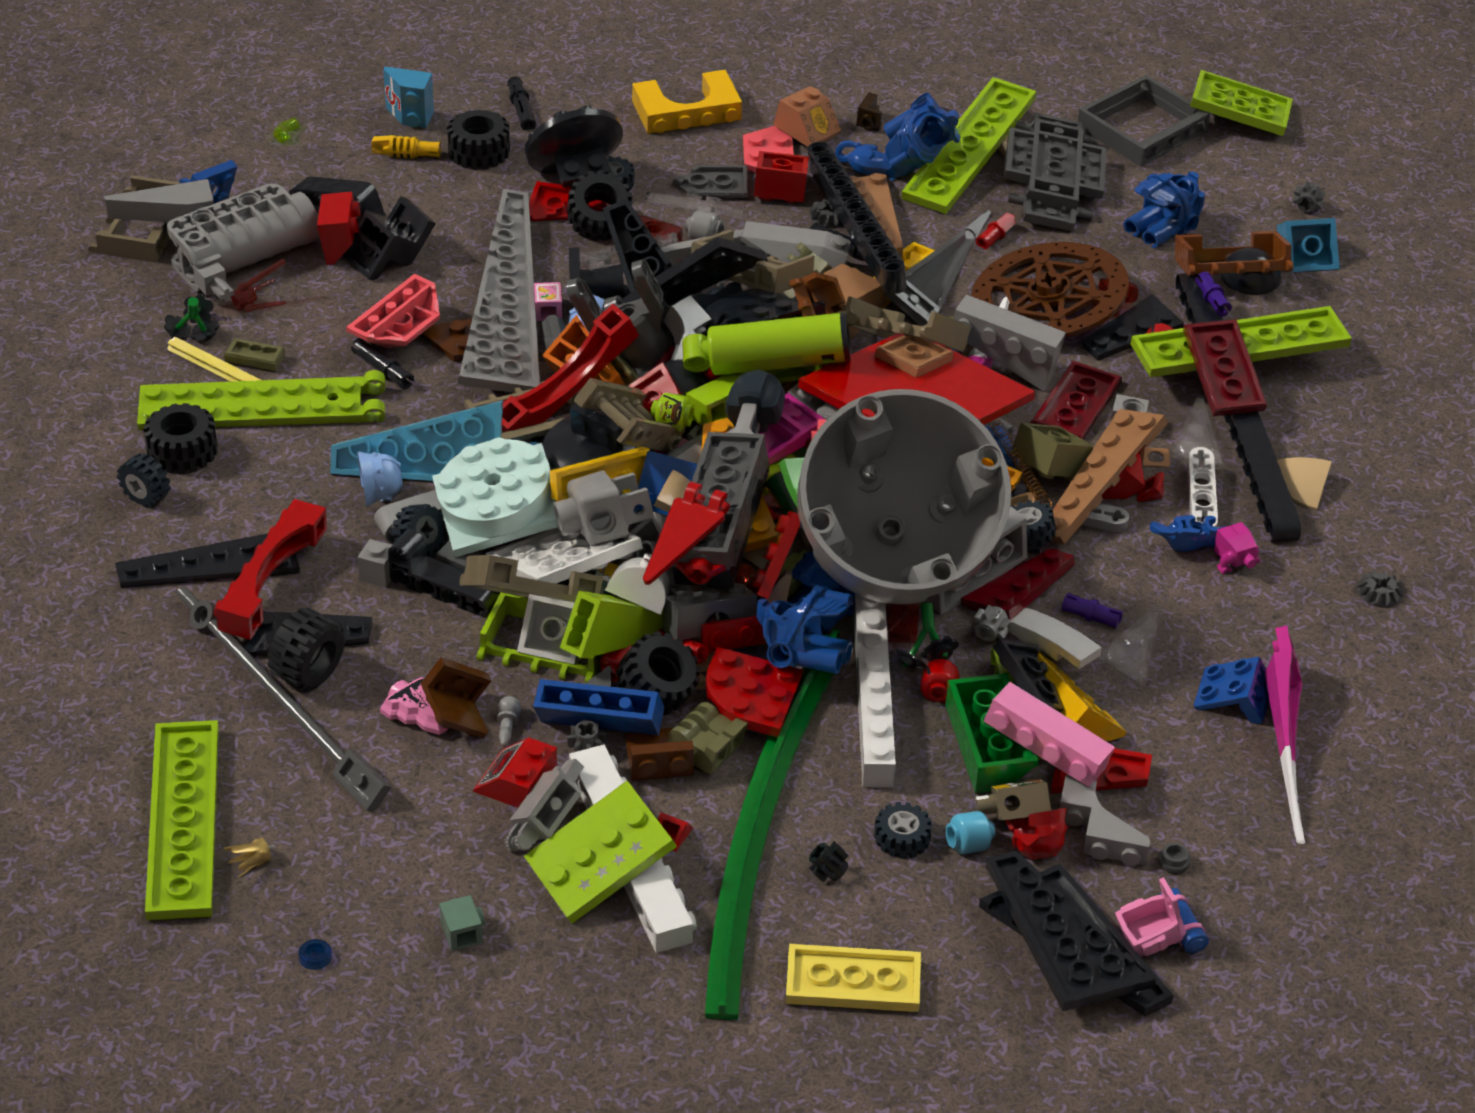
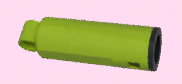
(769, 345)

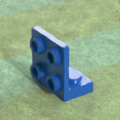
(656, 472)
(1235, 683)

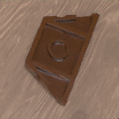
(449, 337)

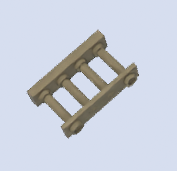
(625, 408)

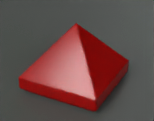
(1153, 488)

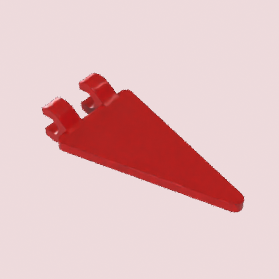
(685, 527)

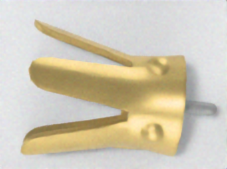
(256, 854)

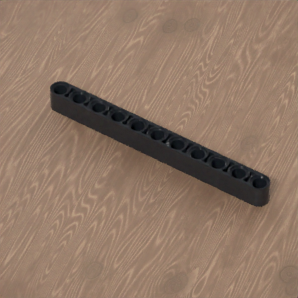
(857, 218)

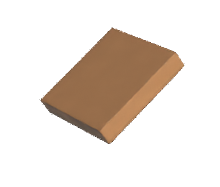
(914, 355)

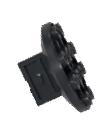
(574, 143)
(582, 437)

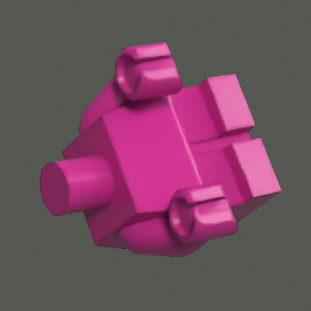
(1235, 547)

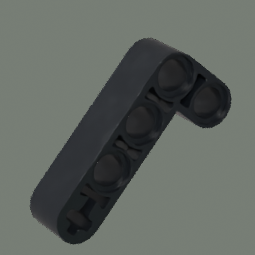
(362, 192)
(425, 574)

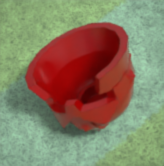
(1039, 834)

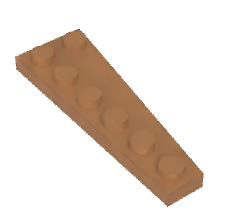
(877, 196)
(1110, 455)

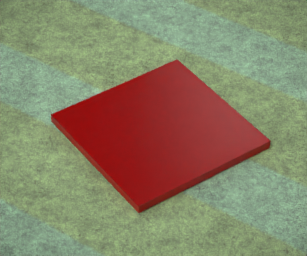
(962, 381)

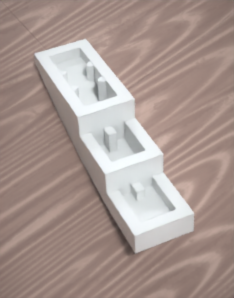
(1054, 637)

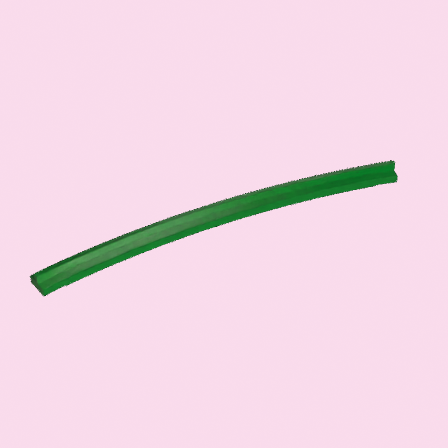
(749, 844)

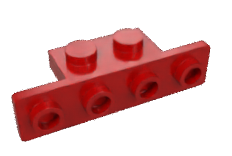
(732, 633)

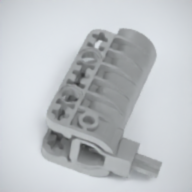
(239, 235)

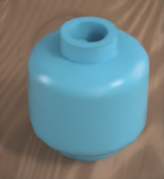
(970, 832)

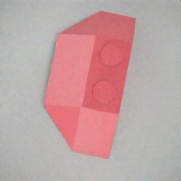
(399, 315)

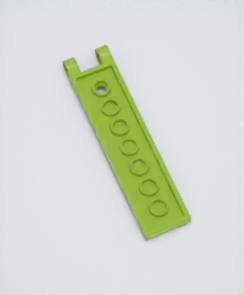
(273, 400)

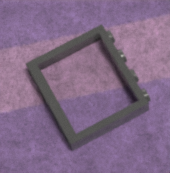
(1192, 123)

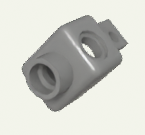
(600, 509)

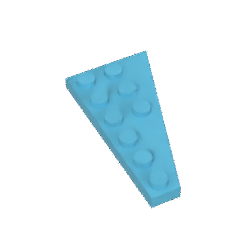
(424, 445)

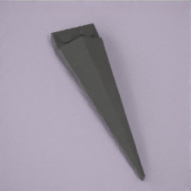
(934, 275)

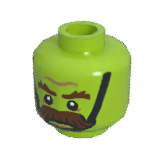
(673, 410)

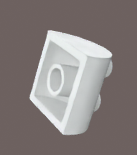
(629, 584)
(545, 627)

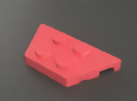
(769, 140)

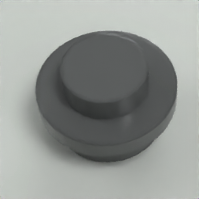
(1174, 858)

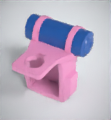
(1161, 921)

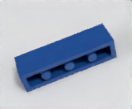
(609, 706)

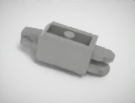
(545, 806)

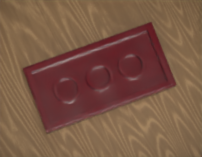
(1225, 368)
(1078, 399)

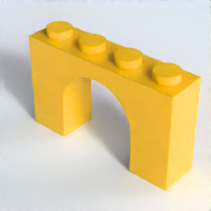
(662, 114)

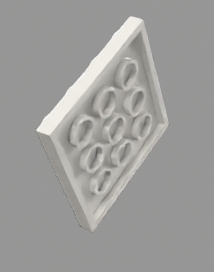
(552, 557)

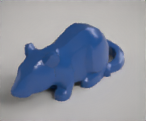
(867, 160)
(1187, 534)

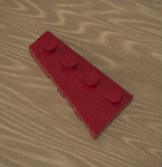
(1022, 584)

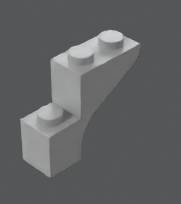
(685, 319)
(1106, 834)

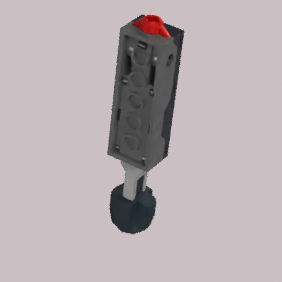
(740, 467)

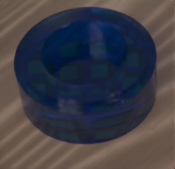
(315, 954)

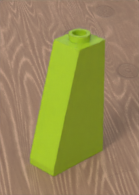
(606, 624)

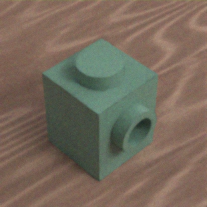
(462, 922)

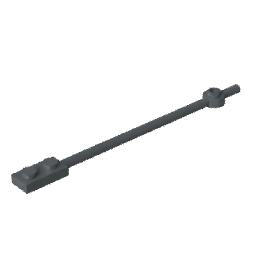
(352, 769)

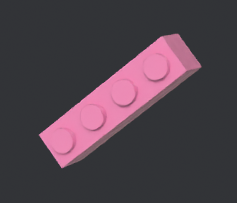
(1049, 734)

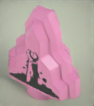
(409, 705)

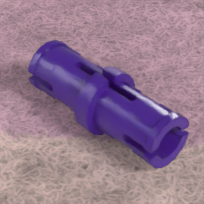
(1213, 294)
(1092, 610)

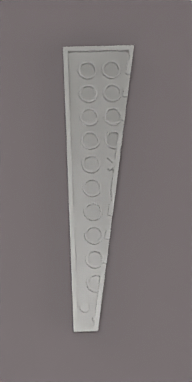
(503, 329)

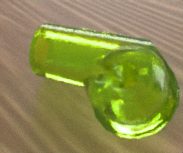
(282, 129)

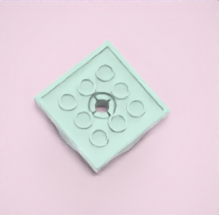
(495, 494)

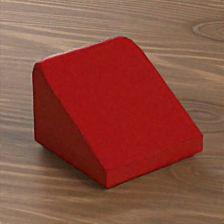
(676, 828)

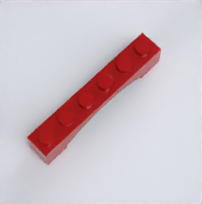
(608, 338)
(241, 608)

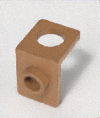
(1144, 452)

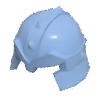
(379, 476)

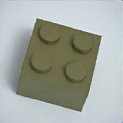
(1051, 450)

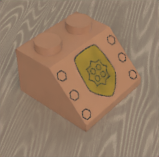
(807, 117)

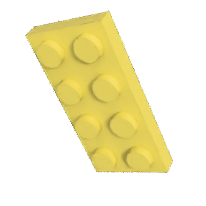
(853, 977)

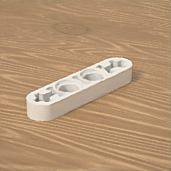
(1198, 491)

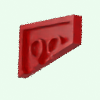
(551, 200)
(1123, 770)

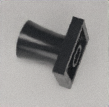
(602, 282)

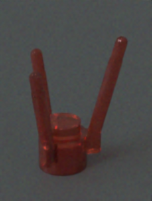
(245, 294)

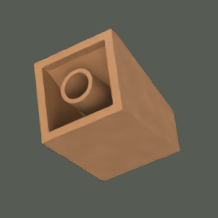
(856, 285)

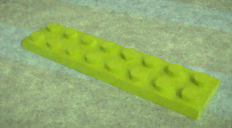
(982, 132)
(1264, 337)
(182, 821)

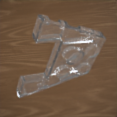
(608, 255)

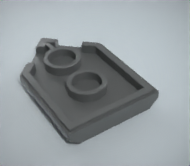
(716, 181)

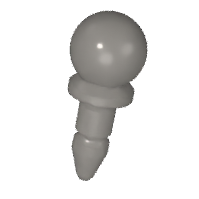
(508, 712)

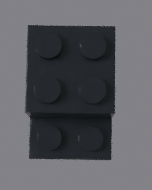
(390, 238)

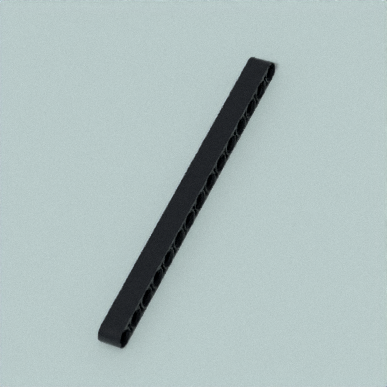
(1251, 438)

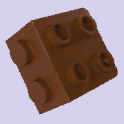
(452, 696)
(656, 758)

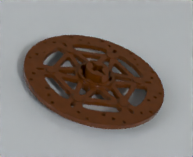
(1055, 289)

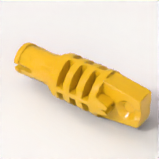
(405, 145)

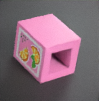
(547, 300)

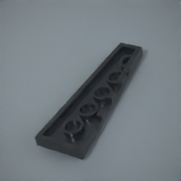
(197, 563)

